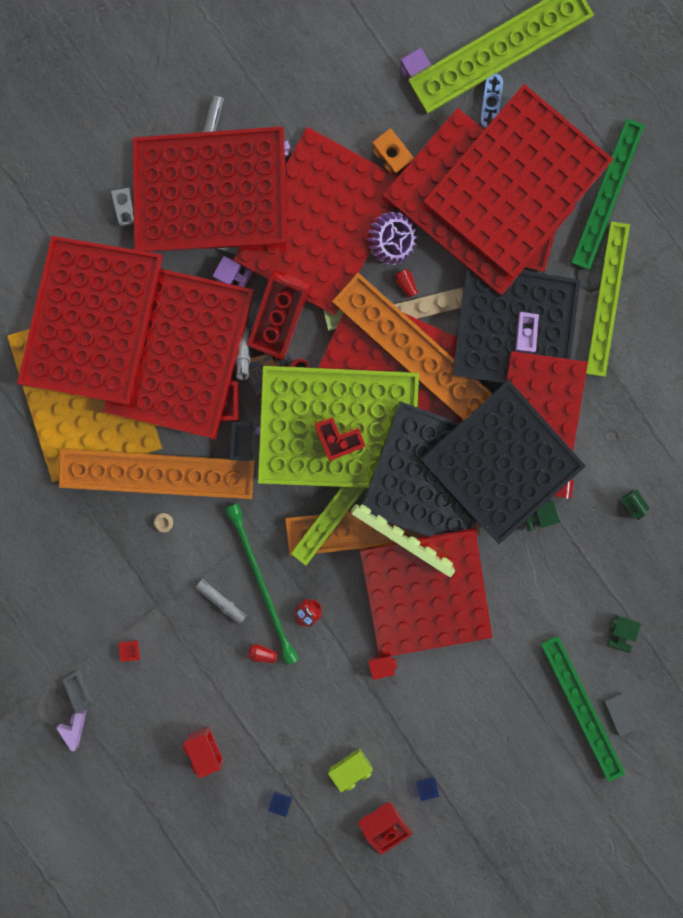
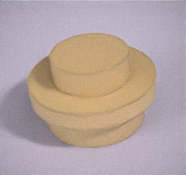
(163, 522)

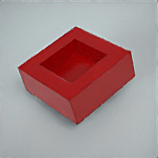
(129, 651)

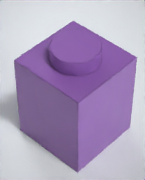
(414, 63)

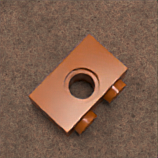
(390, 141)

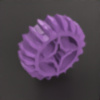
(399, 245)

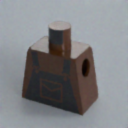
(256, 370)

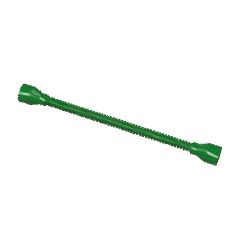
(287, 651)

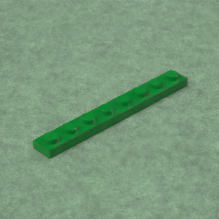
(607, 194)
(582, 708)

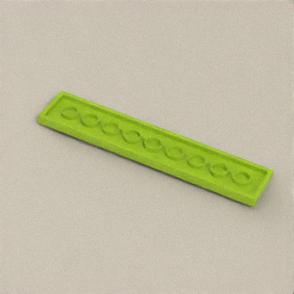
(497, 50)

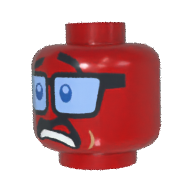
(307, 613)

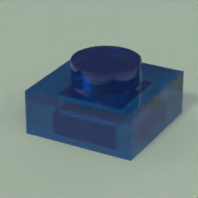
(427, 788)
(280, 804)

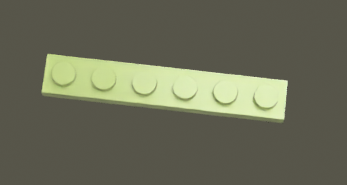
(396, 534)

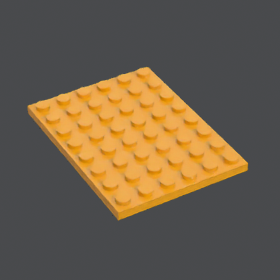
(79, 421)

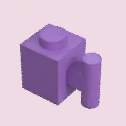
(229, 271)

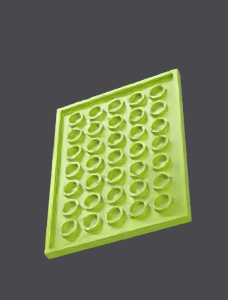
(301, 396)

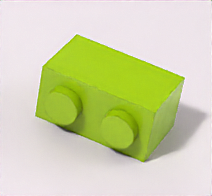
(350, 770)

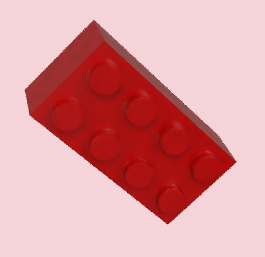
(279, 314)

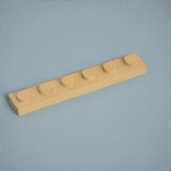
(432, 304)

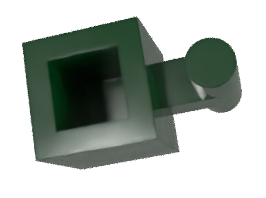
(634, 504)
(545, 516)
(624, 629)

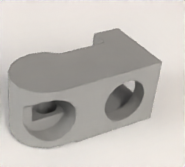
(124, 206)

